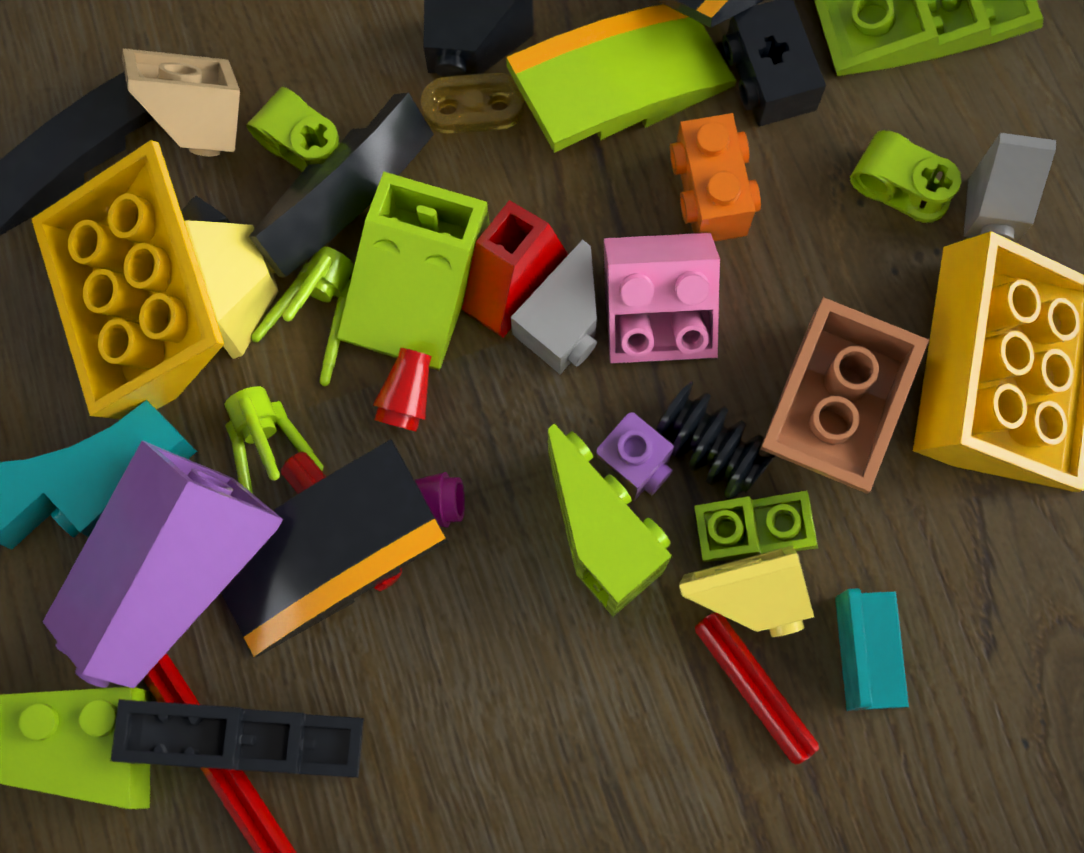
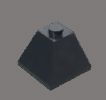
(473, 34)

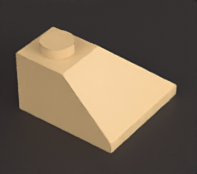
(188, 97)

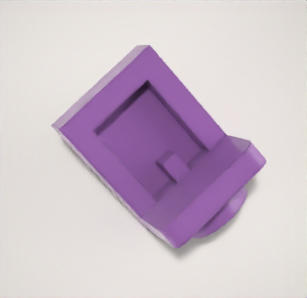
(637, 455)

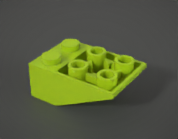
(412, 268)
(607, 541)

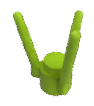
(321, 278)
(255, 420)

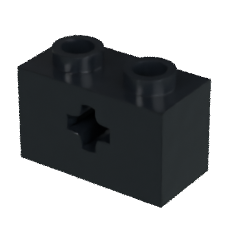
(773, 62)

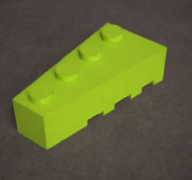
(65, 745)

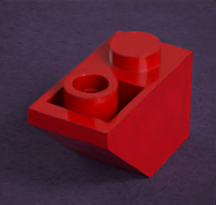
(509, 265)

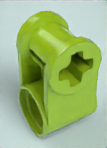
(294, 130)
(901, 172)

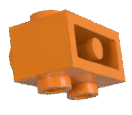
(714, 177)

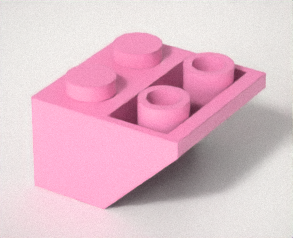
(662, 297)

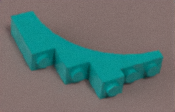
(80, 479)

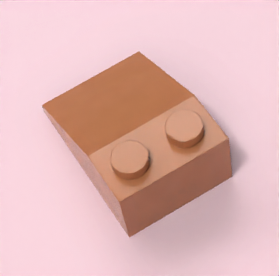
(844, 395)

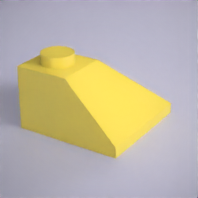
(235, 278)
(755, 591)

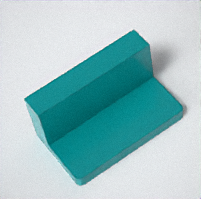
(871, 650)

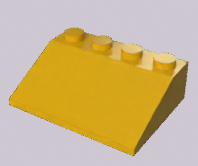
(128, 286)
(1005, 365)

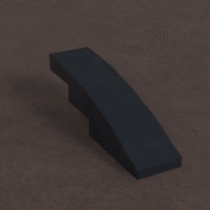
(66, 147)
(341, 188)
(237, 739)

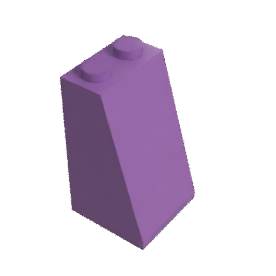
(154, 564)

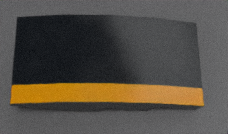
(332, 548)

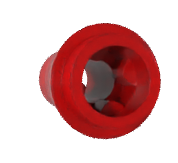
(404, 392)

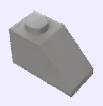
(1008, 186)
(561, 313)

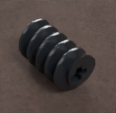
(713, 442)

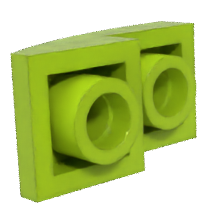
(756, 526)

